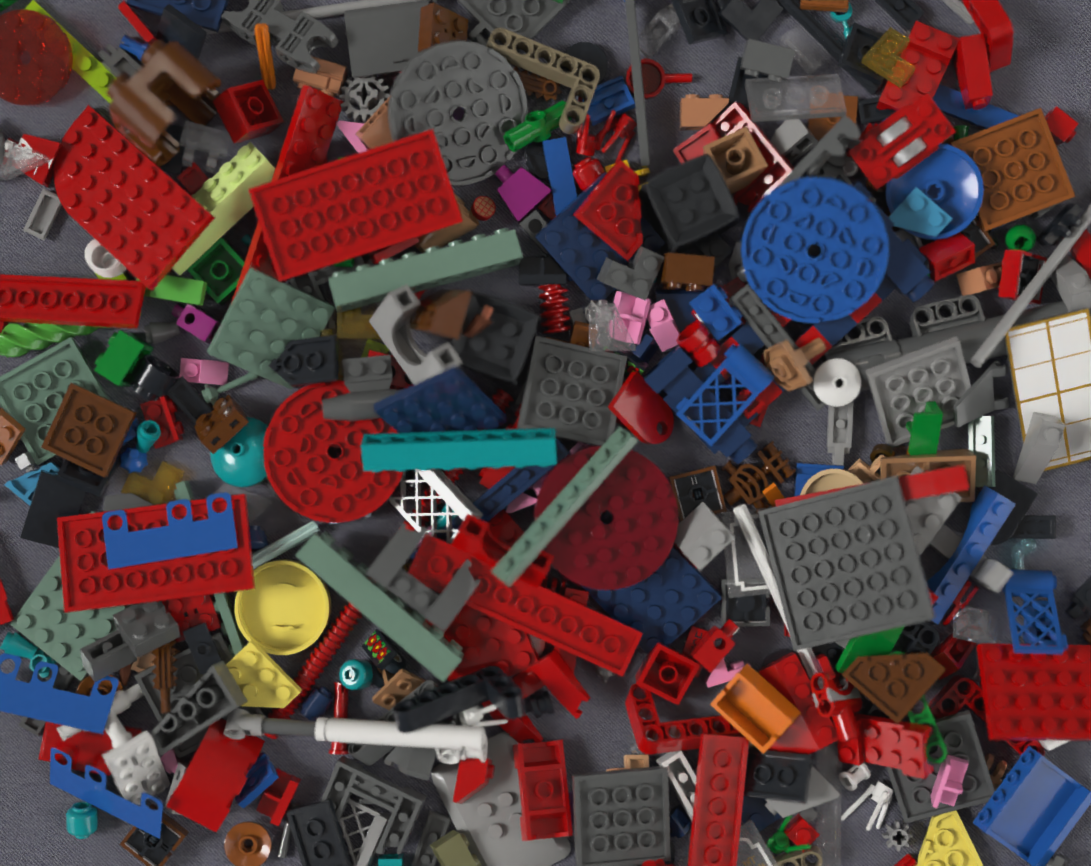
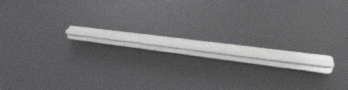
(764, 563)

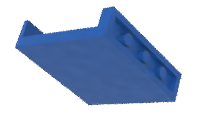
(1034, 808)

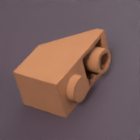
(699, 112)
(980, 279)

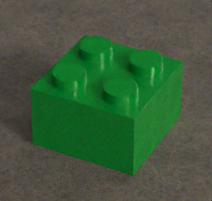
(220, 269)
(122, 357)

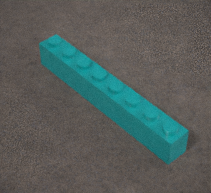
(459, 449)

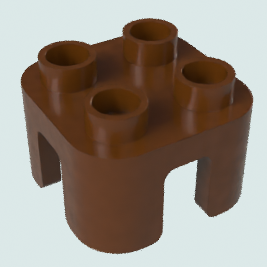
(166, 79)

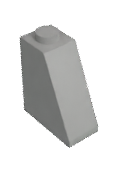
(819, 792)

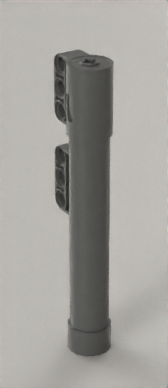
(969, 328)

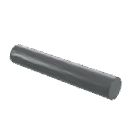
(286, 836)

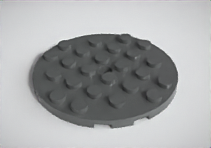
(465, 77)

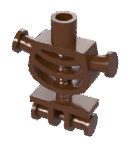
(738, 491)

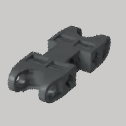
(293, 37)

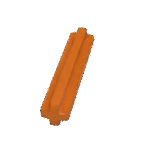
(265, 55)

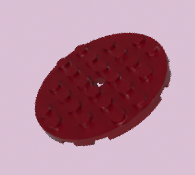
(635, 539)

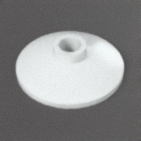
(825, 379)

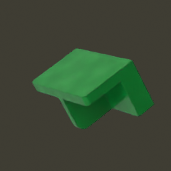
(925, 430)

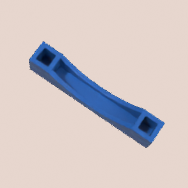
(985, 521)

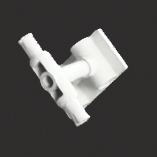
(133, 759)

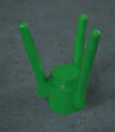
(780, 842)

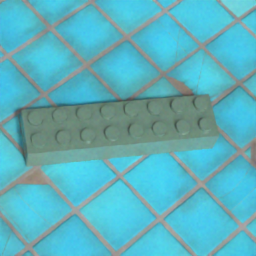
(426, 270)
(381, 605)

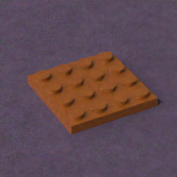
(1017, 169)

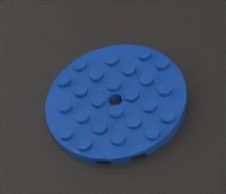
(821, 214)

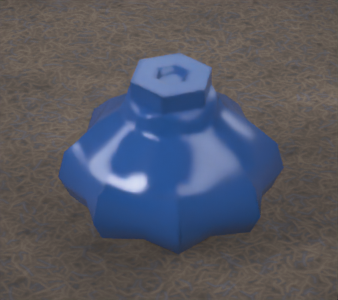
(133, 460)

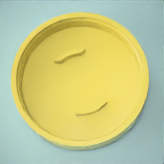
(285, 608)

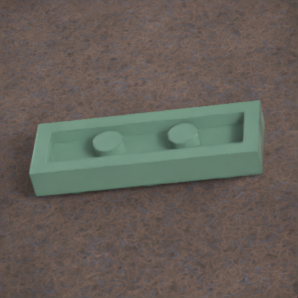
(983, 446)

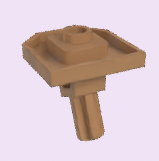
(789, 363)

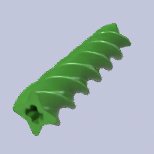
(21, 339)

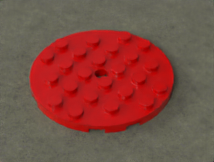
(301, 465)

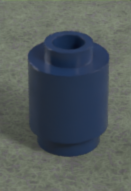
(317, 703)

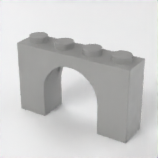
(393, 327)

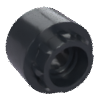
(153, 378)

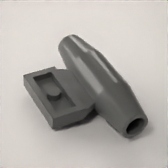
(368, 383)

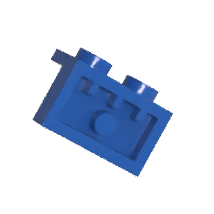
(716, 312)

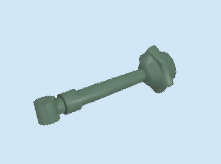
(211, 393)

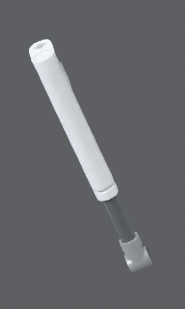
(450, 741)

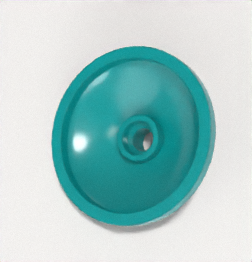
(247, 466)

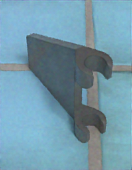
(980, 397)

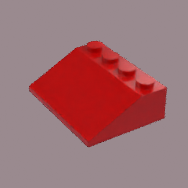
(809, 730)

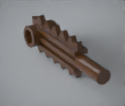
(539, 86)
(164, 673)

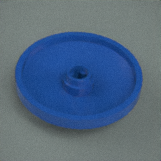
(949, 181)

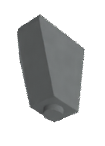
(413, 760)

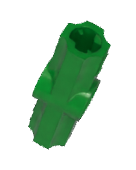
(535, 128)

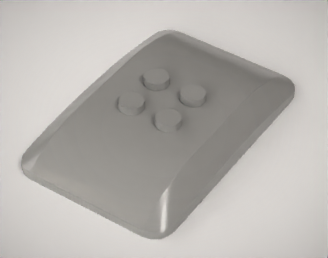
(494, 813)

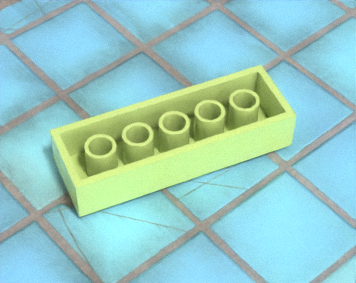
(227, 198)

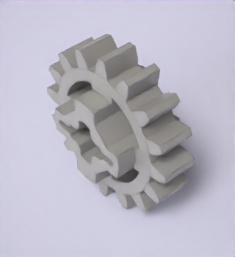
(355, 94)

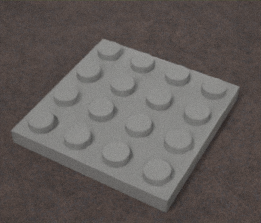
(917, 378)

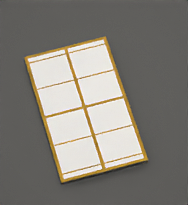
(1053, 378)

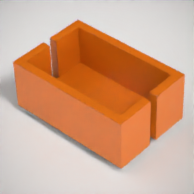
(755, 708)

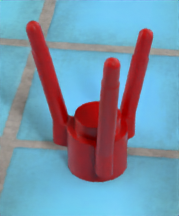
(623, 127)
(586, 142)

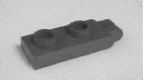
(118, 61)

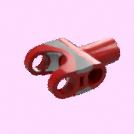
(839, 703)

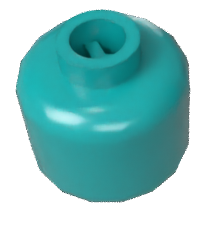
(356, 674)
(81, 820)

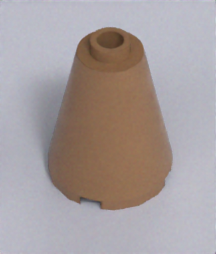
(447, 235)

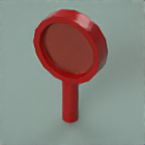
(655, 78)

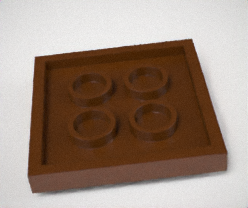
(88, 430)

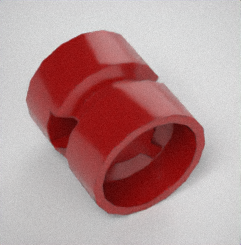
(700, 346)

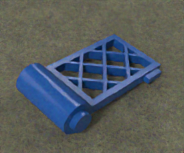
(747, 371)
(1029, 586)

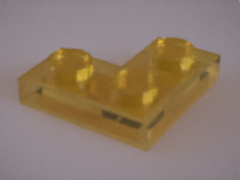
(885, 58)
(355, 326)
(156, 491)

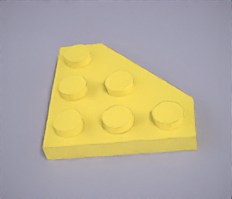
(261, 678)
(947, 843)

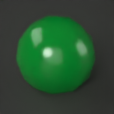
(1020, 238)

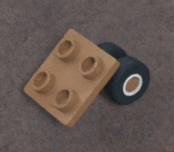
(394, 682)

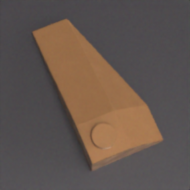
(905, 464)

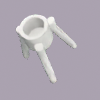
(473, 715)
(882, 795)

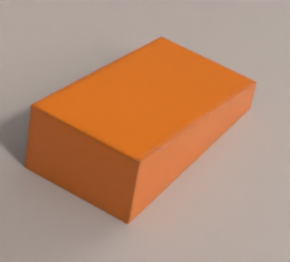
(772, 493)

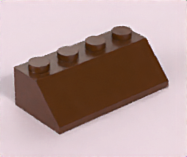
(441, 313)

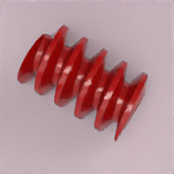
(554, 308)

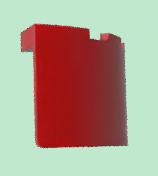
(215, 776)

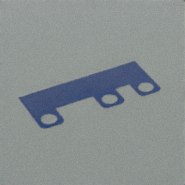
(173, 541)
(45, 703)
(97, 795)

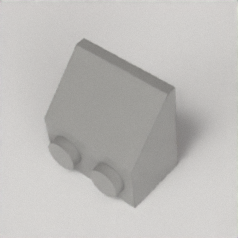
(702, 536)

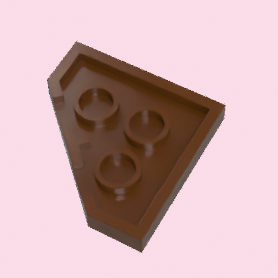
(894, 680)

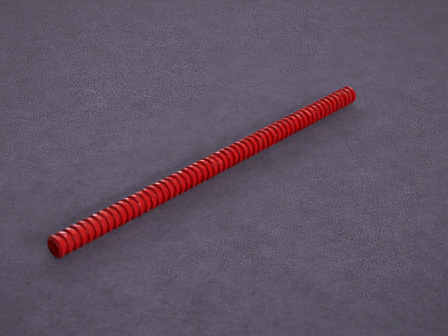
(350, 615)

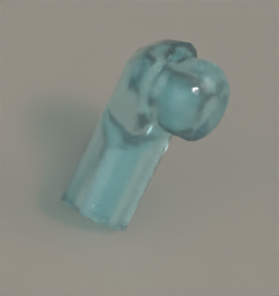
(1020, 550)

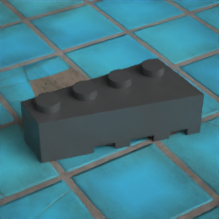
(204, 704)

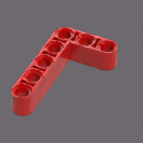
(997, 29)
(968, 698)
(661, 732)

